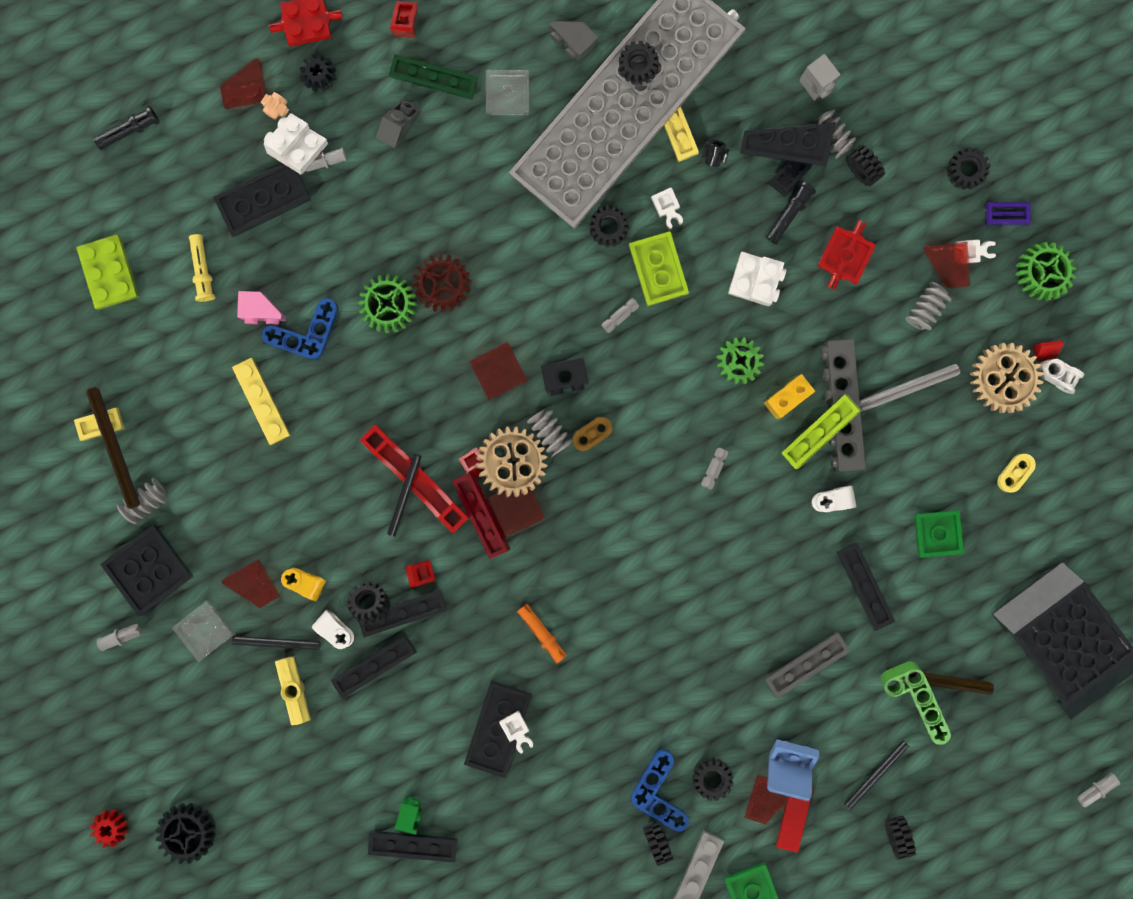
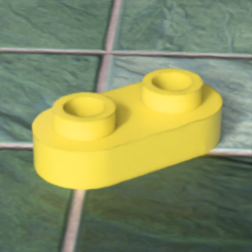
(1015, 473)

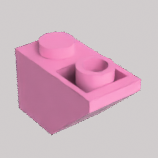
(258, 307)

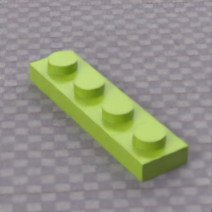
(821, 431)

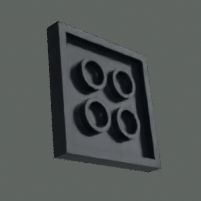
(146, 570)

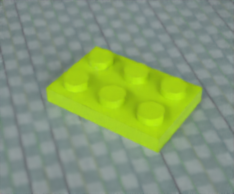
(658, 268)
(107, 272)

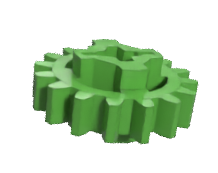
(745, 369)

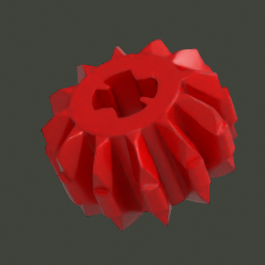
(101, 830)

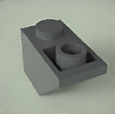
(575, 37)
(397, 123)

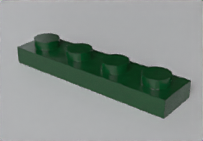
(433, 77)

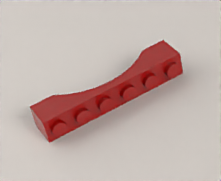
(423, 486)

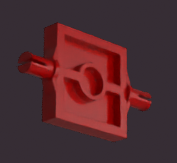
(305, 21)
(846, 255)

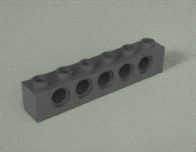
(848, 373)

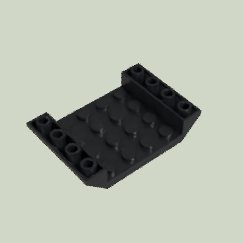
(1068, 638)

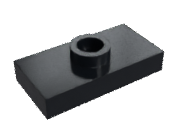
(789, 176)

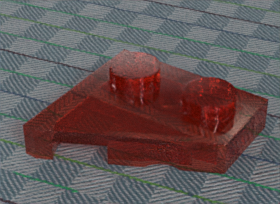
(244, 87)
(951, 263)
(253, 584)
(762, 802)

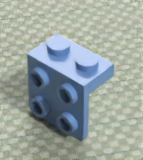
(791, 769)

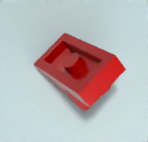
(404, 19)

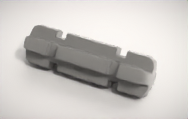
(620, 315)
(714, 468)

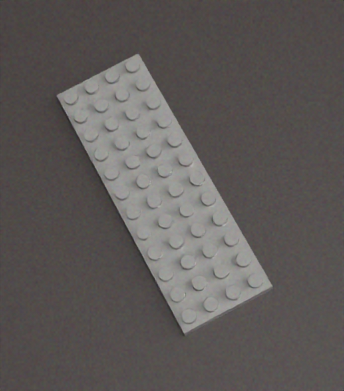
(616, 120)

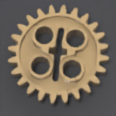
(992, 366)
(531, 460)

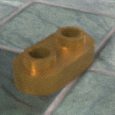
(592, 434)

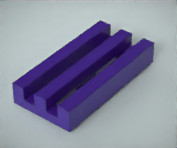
(989, 214)

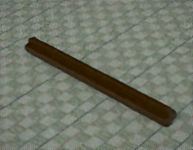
(113, 448)

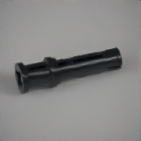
(135, 124)
(795, 204)

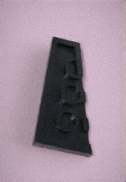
(795, 144)

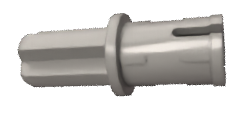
(327, 159)
(119, 637)
(1098, 790)

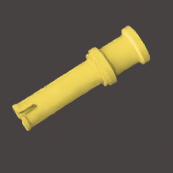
(199, 279)

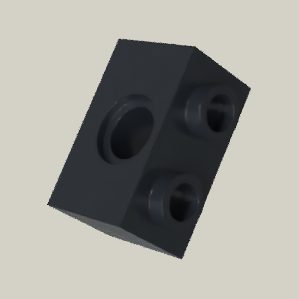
(575, 367)

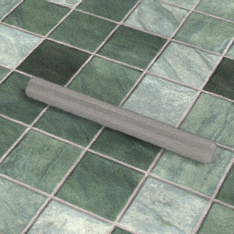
(909, 387)

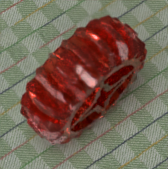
(447, 275)

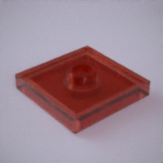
(498, 371)
(515, 512)

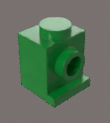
(409, 815)

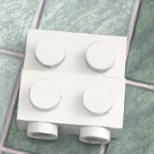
(294, 143)
(757, 279)

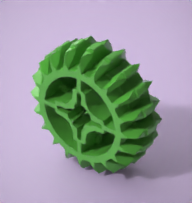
(1060, 277)
(382, 312)

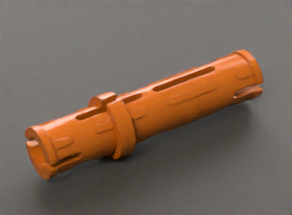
(537, 627)

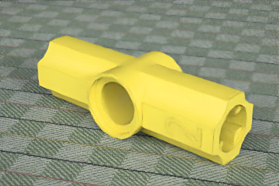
(296, 704)

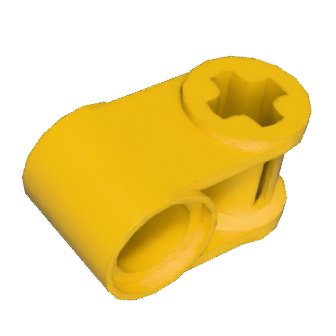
(306, 584)

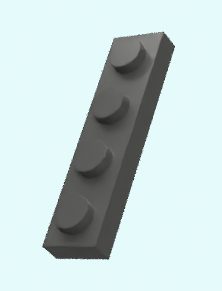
(807, 665)

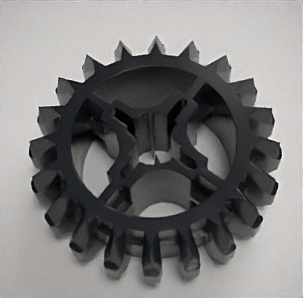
(168, 838)

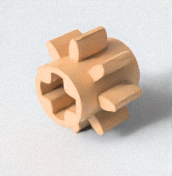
(274, 106)

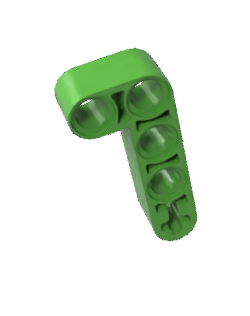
(923, 703)

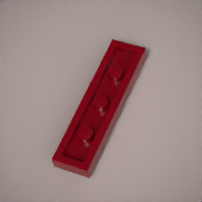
(481, 515)

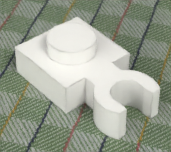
(667, 204)
(976, 250)
(515, 728)

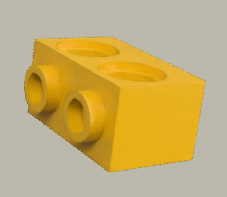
(789, 397)

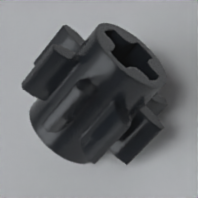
(715, 153)

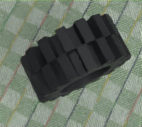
(638, 50)
(977, 159)
(865, 165)
(612, 213)
(362, 593)
(719, 790)
(900, 837)
(658, 843)

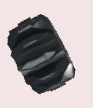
(313, 67)

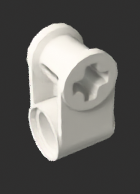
(1063, 377)
(837, 499)
(331, 628)

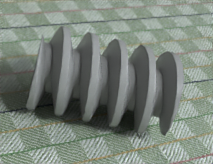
(840, 140)
(928, 307)
(549, 431)
(148, 500)

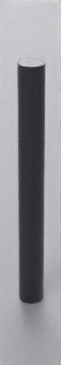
(404, 494)
(273, 642)
(876, 775)

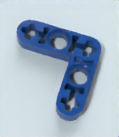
(312, 338)
(653, 799)

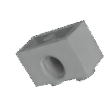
(820, 78)

